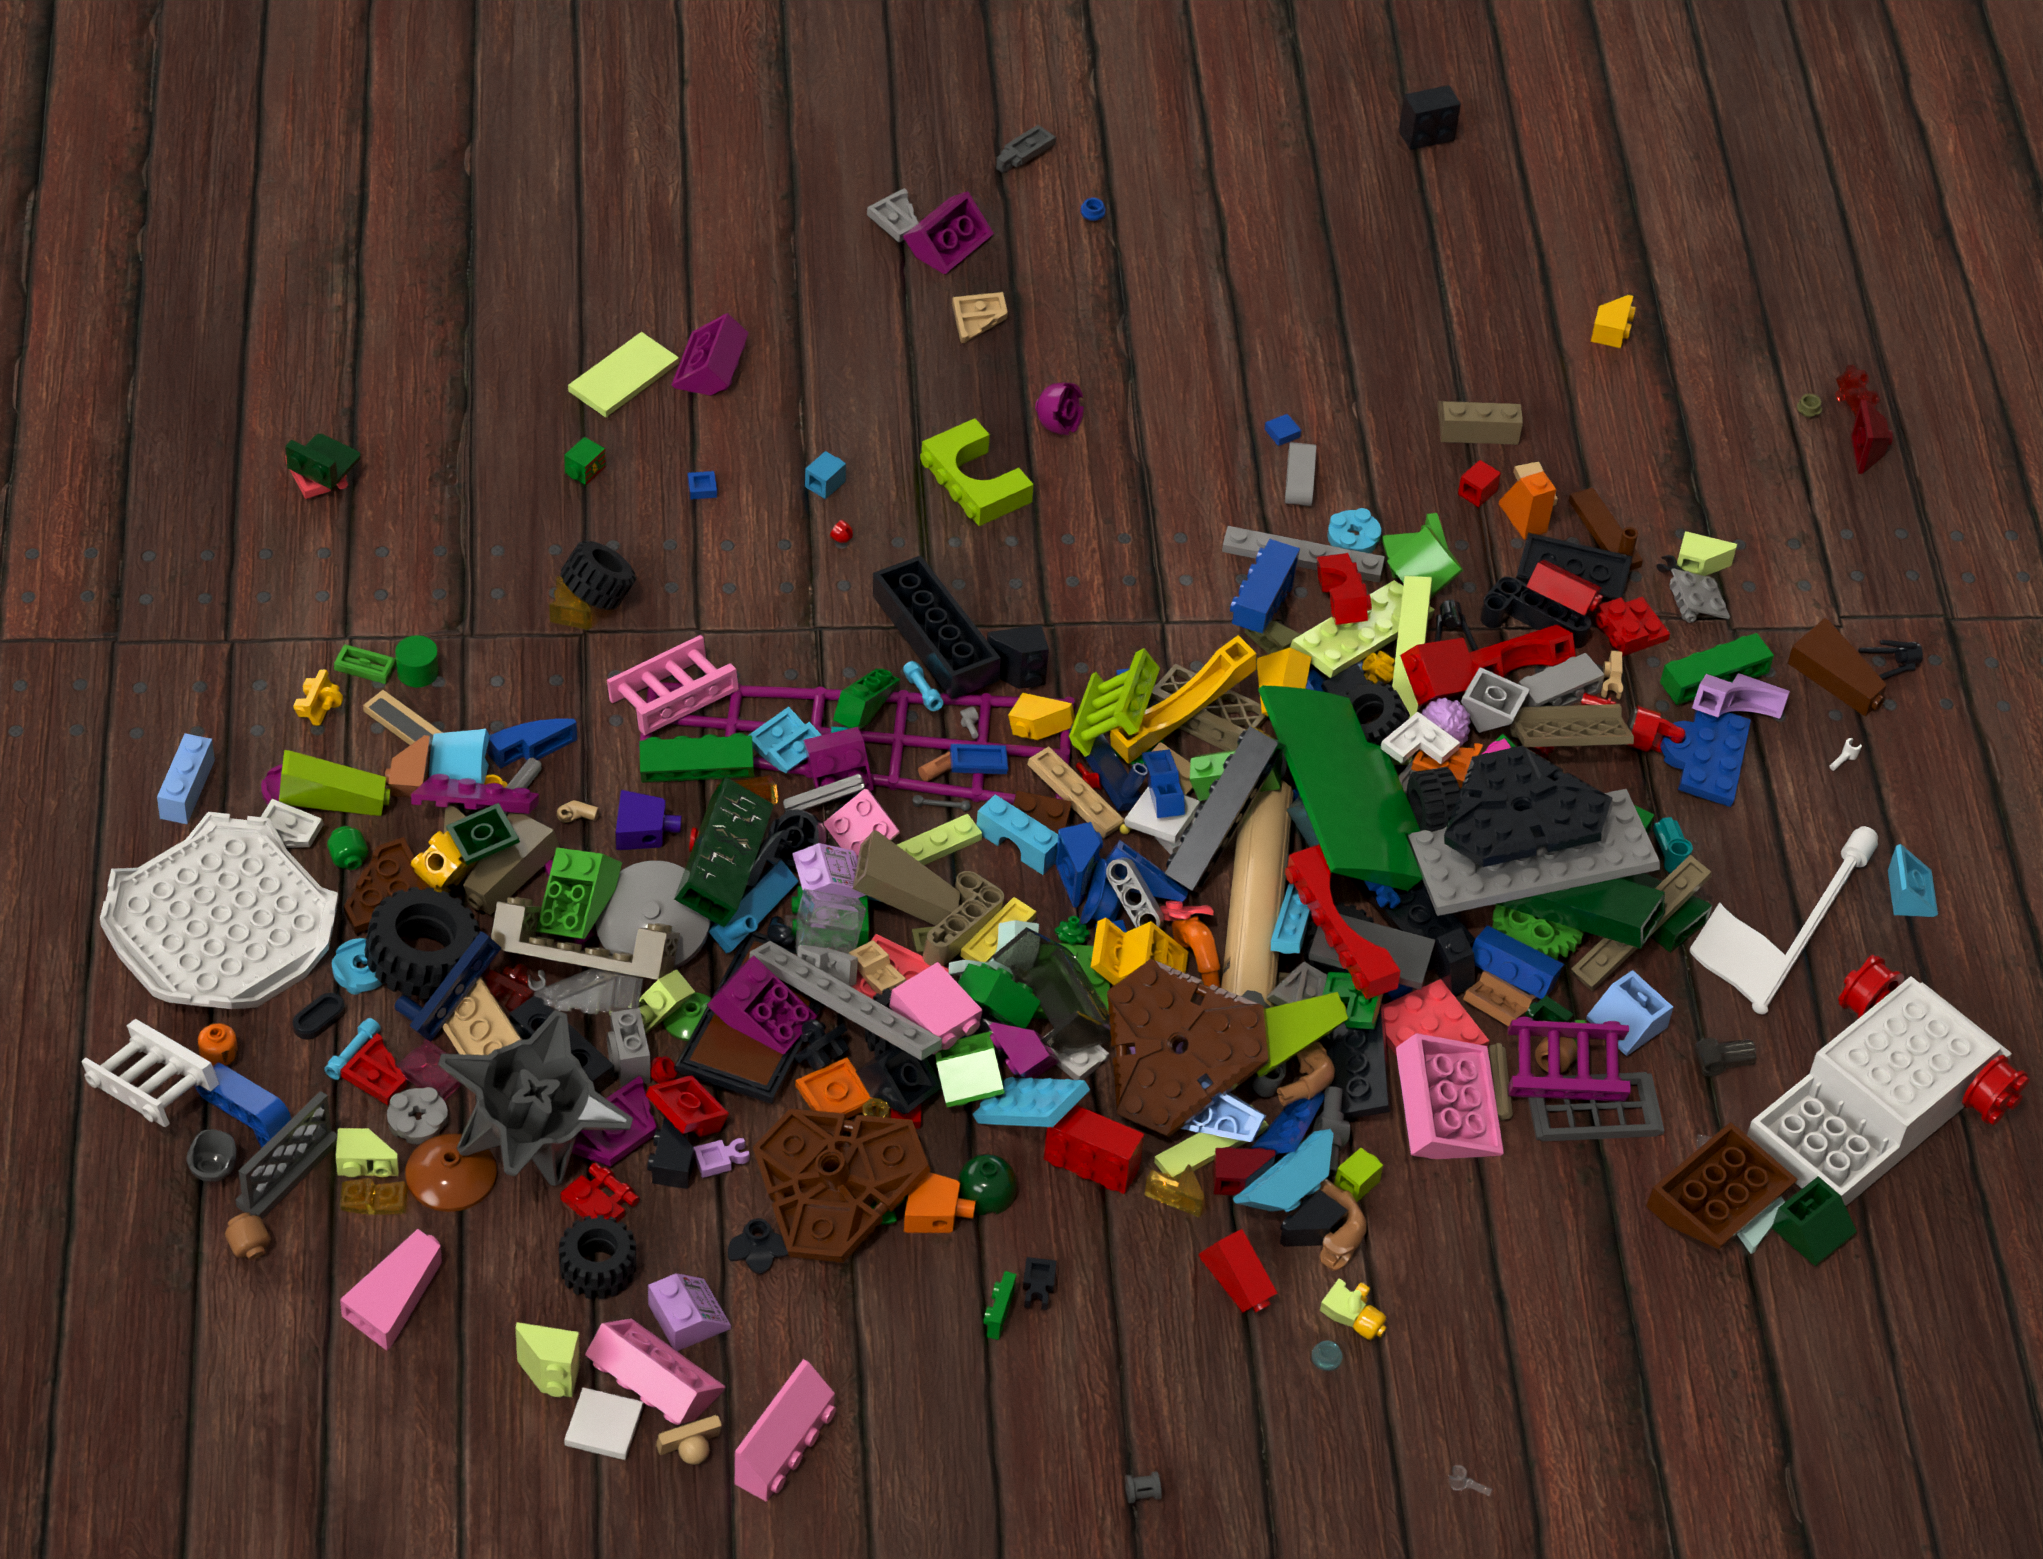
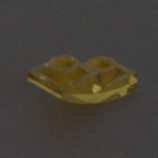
(367, 1198)

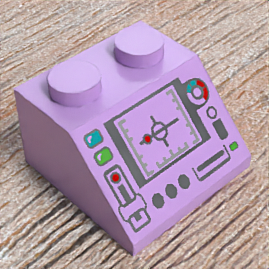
(827, 869)
(686, 1310)

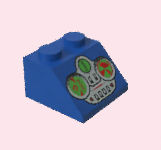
(1076, 859)

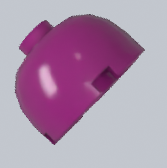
(1059, 408)

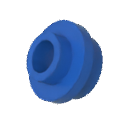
(1093, 209)

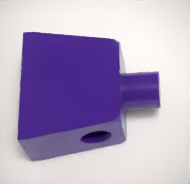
(643, 821)

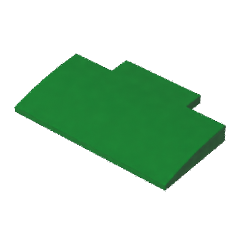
(1345, 786)

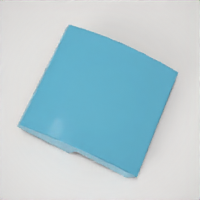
(782, 740)
(460, 755)

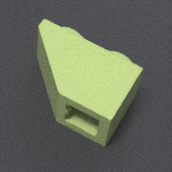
(1705, 554)
(663, 999)
(364, 1154)

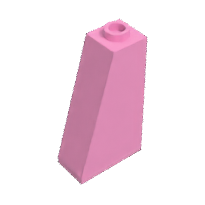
(392, 1289)

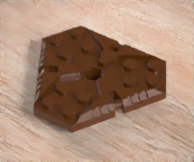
(1156, 1013)
(836, 1177)

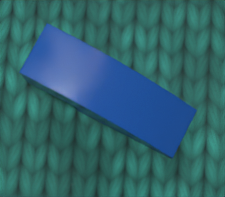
(531, 740)
(1164, 783)

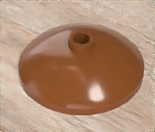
(449, 1184)

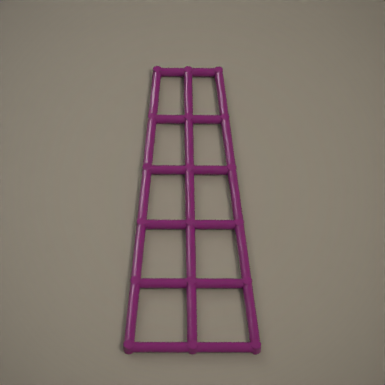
(896, 739)

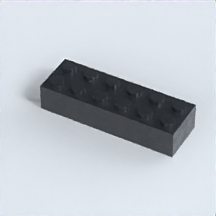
(936, 627)

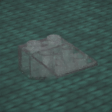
(594, 992)

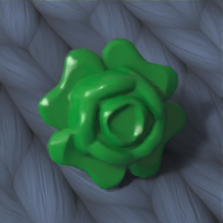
(1071, 931)

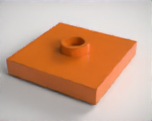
(834, 1089)

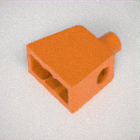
(935, 1205)

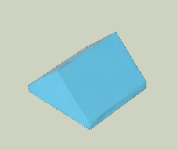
(1911, 885)

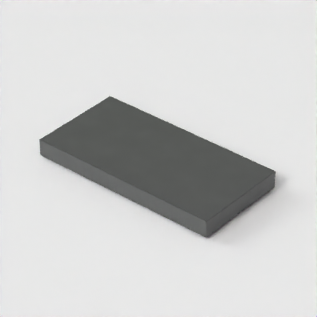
(1408, 950)

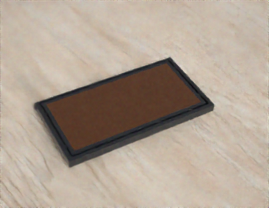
(732, 1058)

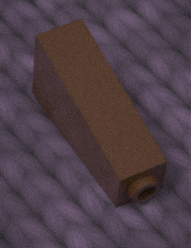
(1838, 668)

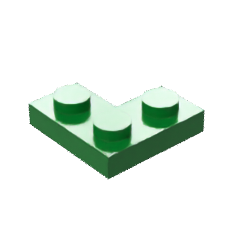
(1360, 1011)

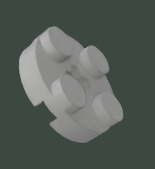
(417, 1100)

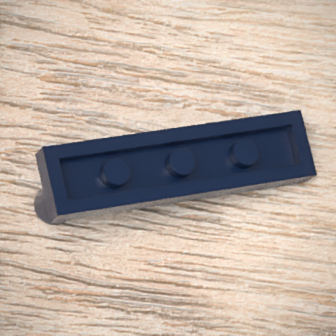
(1119, 785)
(431, 1018)

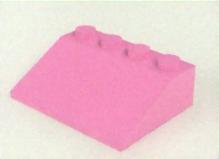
(1448, 1098)

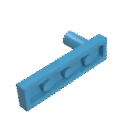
(755, 906)

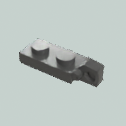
(1025, 148)

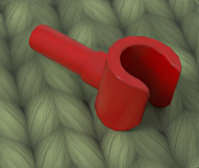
(1091, 779)

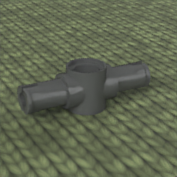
(1333, 1119)

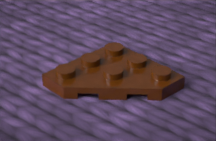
(387, 873)

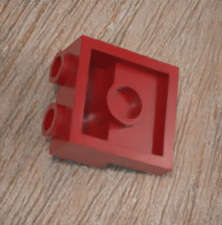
(1630, 625)
(688, 1106)

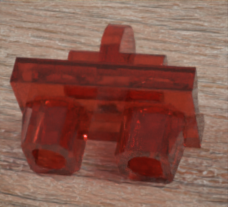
(1853, 388)
(499, 984)

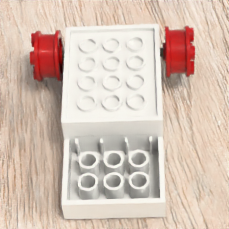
(1885, 1084)

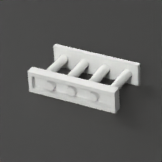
(158, 1050)

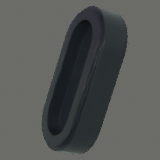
(318, 1016)

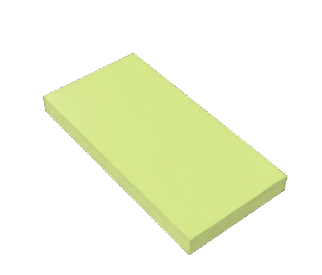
(623, 374)

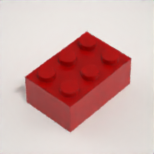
(1095, 1148)

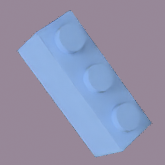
(185, 778)

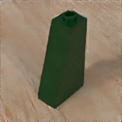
(1682, 923)

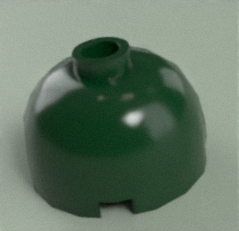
(989, 1183)

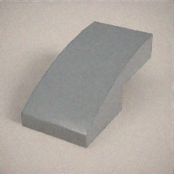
(835, 963)

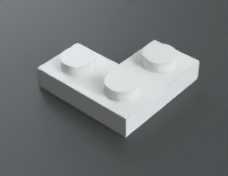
(1420, 734)

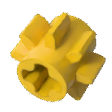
(1378, 667)

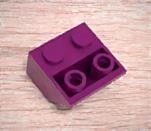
(838, 757)
(1025, 1050)

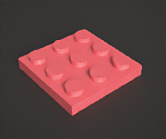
(1431, 1013)

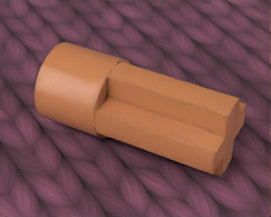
(935, 767)

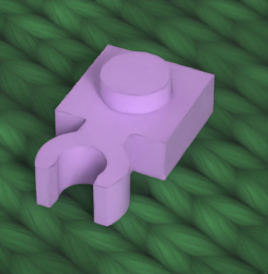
(717, 1158)

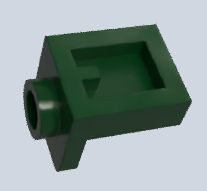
(1549, 1011)

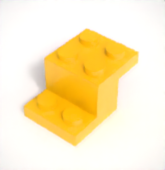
(1121, 953)

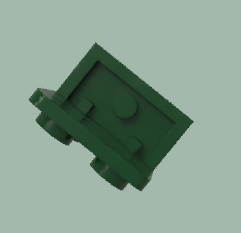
(321, 459)

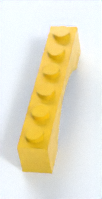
(1220, 673)

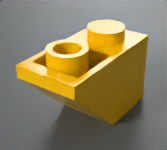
(1612, 323)

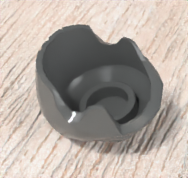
(212, 1155)

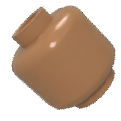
(1568, 1053)
(247, 1236)

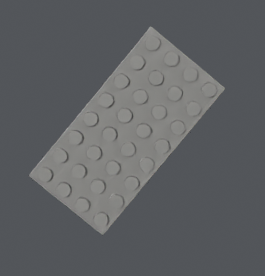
(1462, 884)

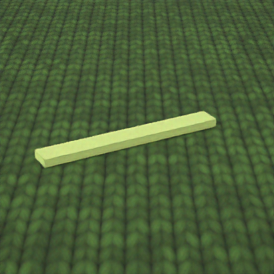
(1411, 633)

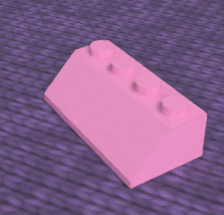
(653, 1370)
(784, 1432)

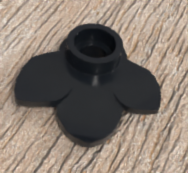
(757, 1249)

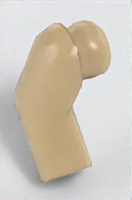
(574, 810)

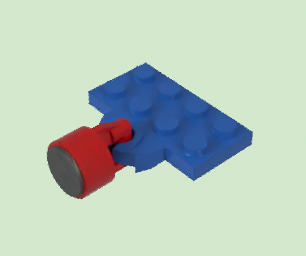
(1705, 749)

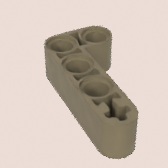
(978, 905)

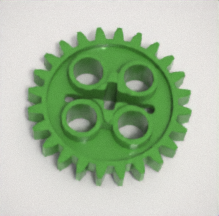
(1536, 932)

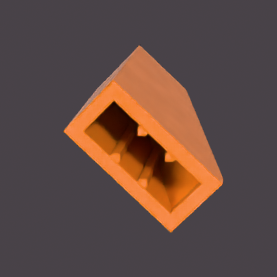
(1530, 504)

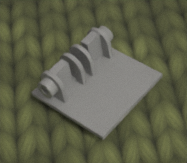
(1697, 595)

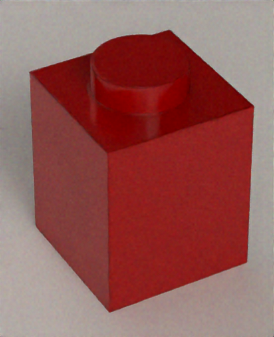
(1479, 483)

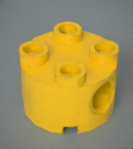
(441, 863)

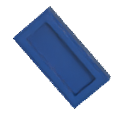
(978, 759)

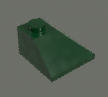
(482, 834)

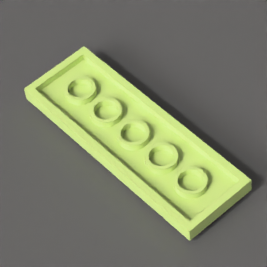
(1343, 645)

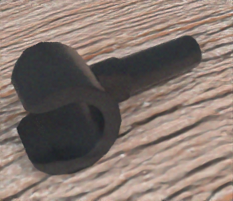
(1671, 563)

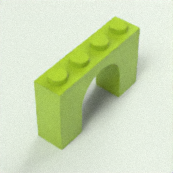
(979, 498)

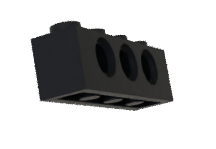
(532, 1015)

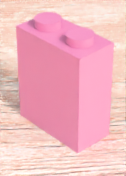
(937, 1005)

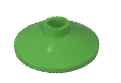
(681, 1022)

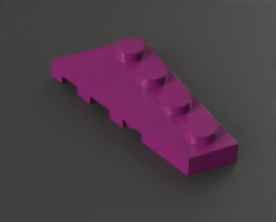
(474, 795)

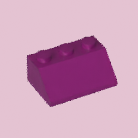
(949, 233)
(711, 356)

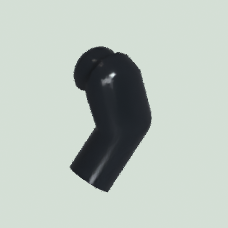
(779, 932)

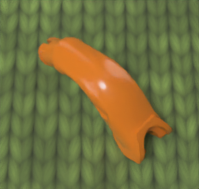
(1197, 935)

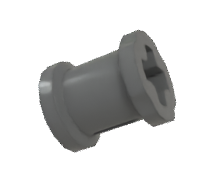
(1143, 1487)

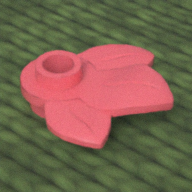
(1175, 910)

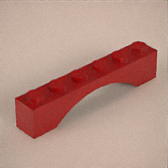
(1369, 965)

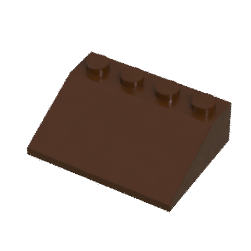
(1720, 1188)

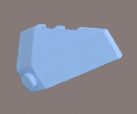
(1227, 1118)

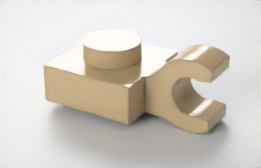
(1613, 673)

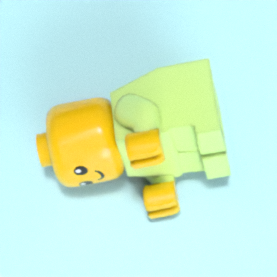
(1350, 1310)

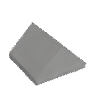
(1493, 700)

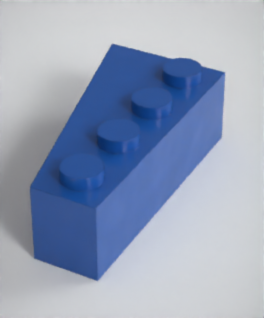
(1266, 586)

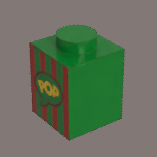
(584, 460)

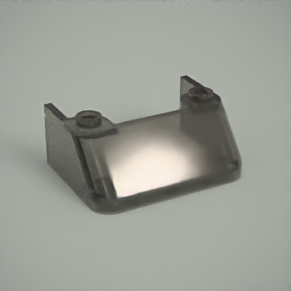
(1064, 991)

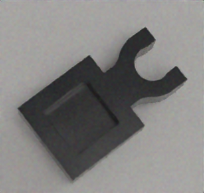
(1039, 1280)

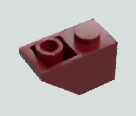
(1238, 1168)

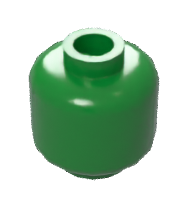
(347, 848)

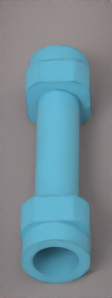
(931, 697)
(366, 1031)

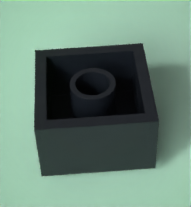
(1429, 117)

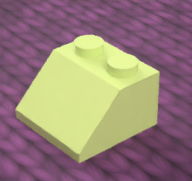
(549, 1357)

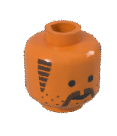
(218, 1044)

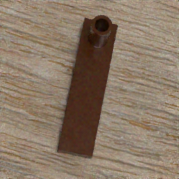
(1604, 526)

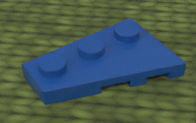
(1290, 1126)

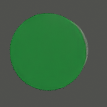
(417, 661)

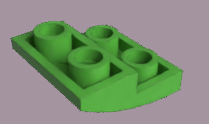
(1426, 558)

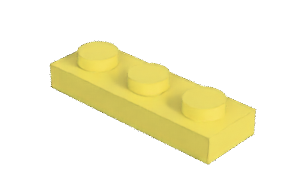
(985, 942)

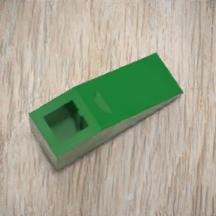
(864, 698)

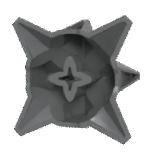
(532, 1101)

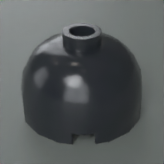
(803, 831)

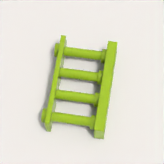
(1126, 712)

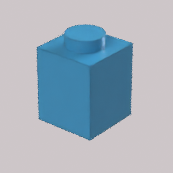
(825, 475)

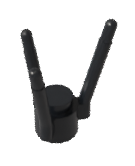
(1452, 617)
(1905, 653)

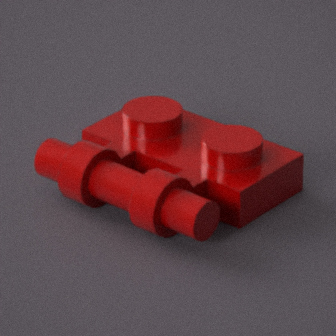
(589, 1200)

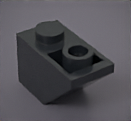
(673, 1157)
(1313, 1221)

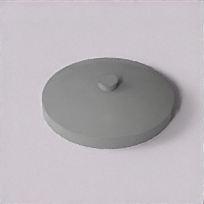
(647, 896)

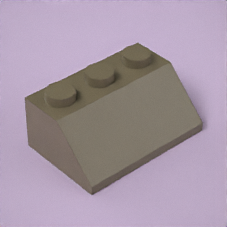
(1480, 422)

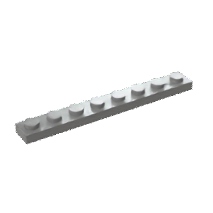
(848, 1001)

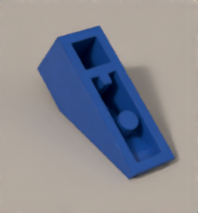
(1158, 882)

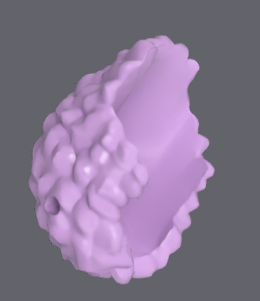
(1450, 717)

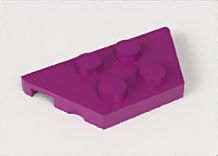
(612, 1145)

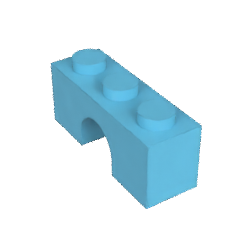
(1036, 842)

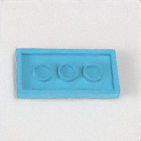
(1031, 1102)

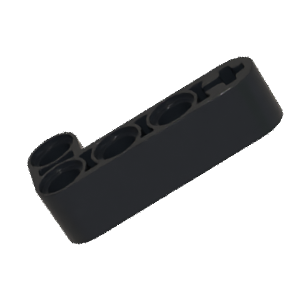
(1514, 599)

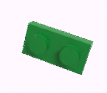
(1003, 1295)

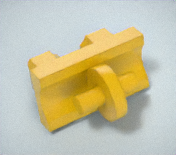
(319, 698)

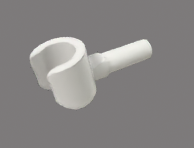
(1848, 752)

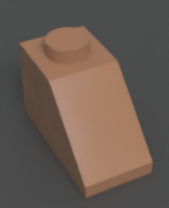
(409, 768)

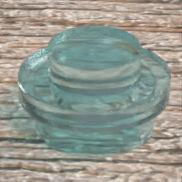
(1326, 1355)

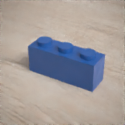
(1516, 962)

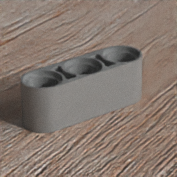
(1300, 474)
(1123, 887)

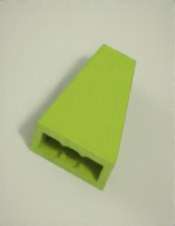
(330, 786)
(1300, 1025)

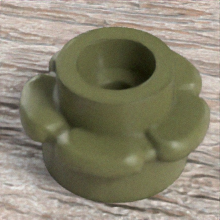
(1809, 405)

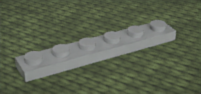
(1248, 542)

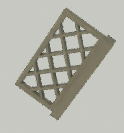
(1205, 725)
(1571, 726)

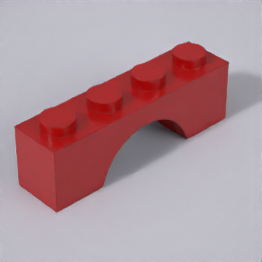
(1347, 593)
(1543, 647)

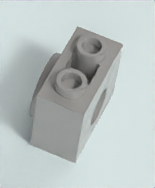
(628, 1046)

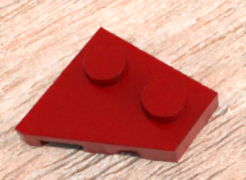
(375, 1071)

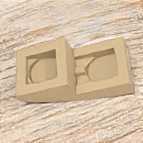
(876, 967)

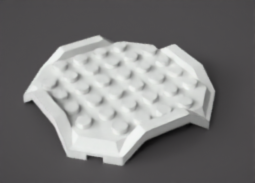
(219, 916)

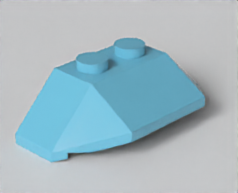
(1292, 1176)

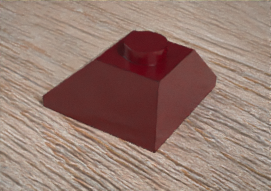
(1869, 437)

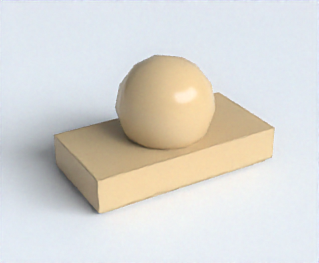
(690, 1439)

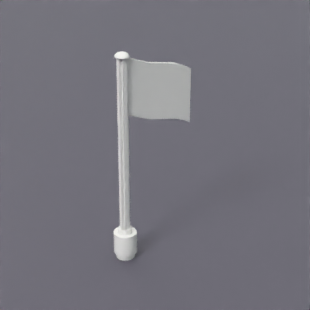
(1748, 957)

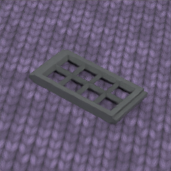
(1648, 1103)

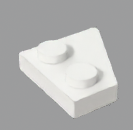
(293, 825)

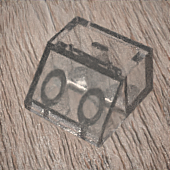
(829, 921)

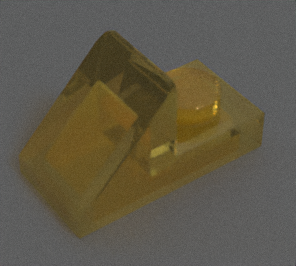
(569, 608)
(1181, 1194)

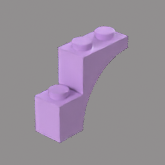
(1744, 694)

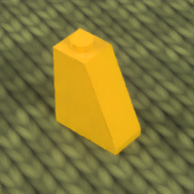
(1284, 669)

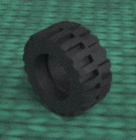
(424, 914)

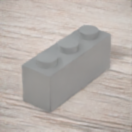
(1563, 683)

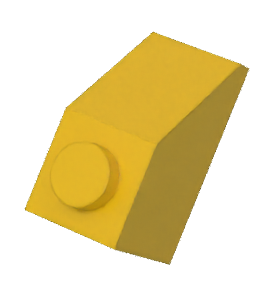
(1040, 716)

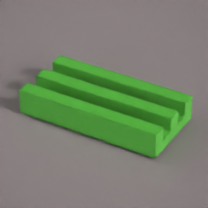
(363, 667)

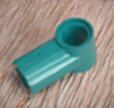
(1672, 843)

